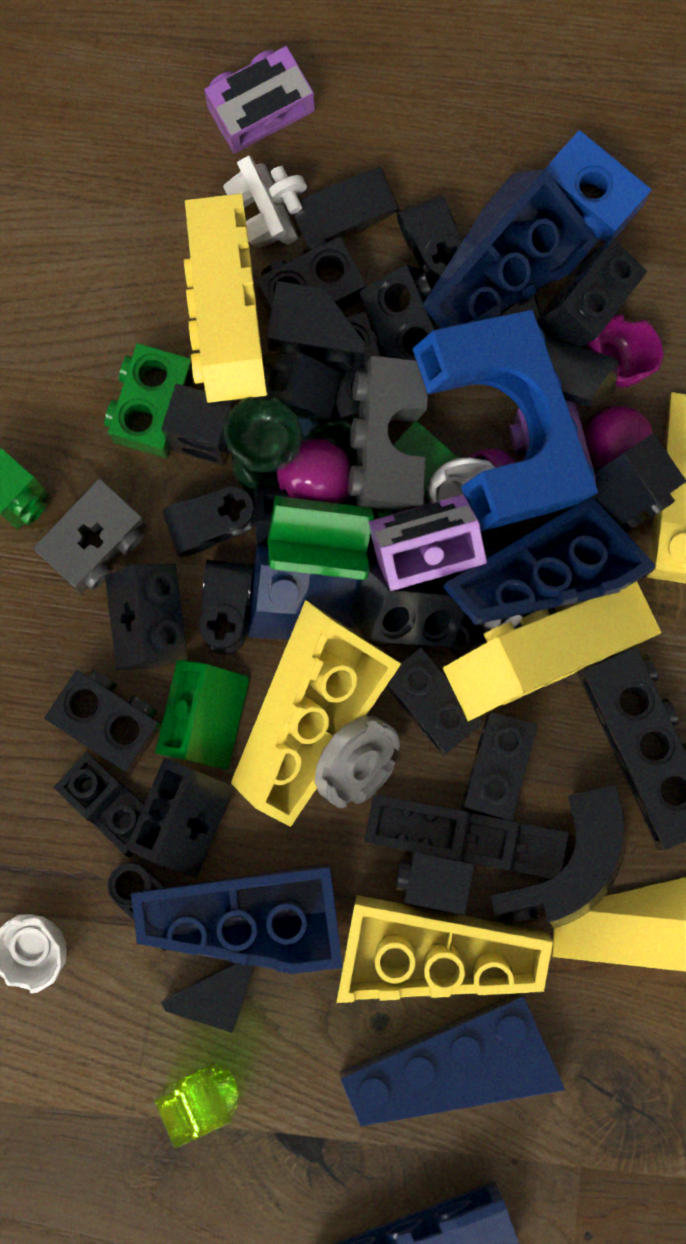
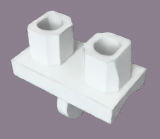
(257, 186)

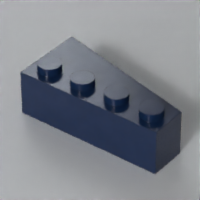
(460, 1065)

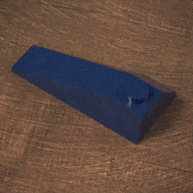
(513, 249)
(556, 565)
(280, 596)
(258, 919)
(465, 1219)

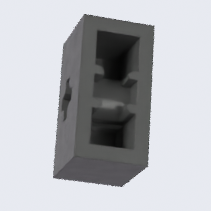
(96, 512)

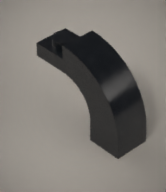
(589, 873)

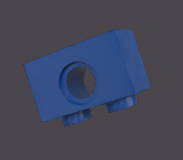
(586, 163)

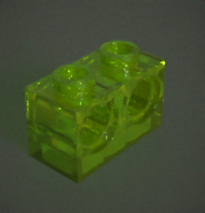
(198, 1104)

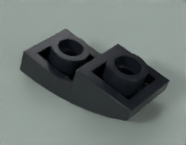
(346, 206)
(101, 800)

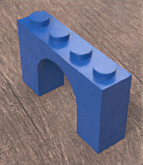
(513, 358)

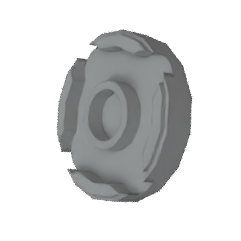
(356, 761)

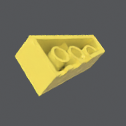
(222, 300)
(549, 649)
(318, 688)
(435, 953)

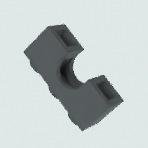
(383, 475)

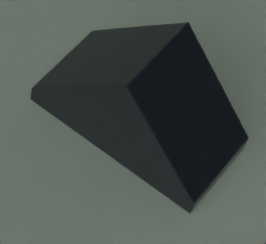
(213, 999)

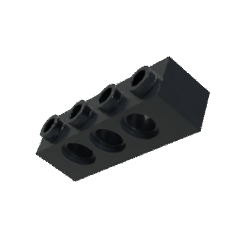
(624, 734)

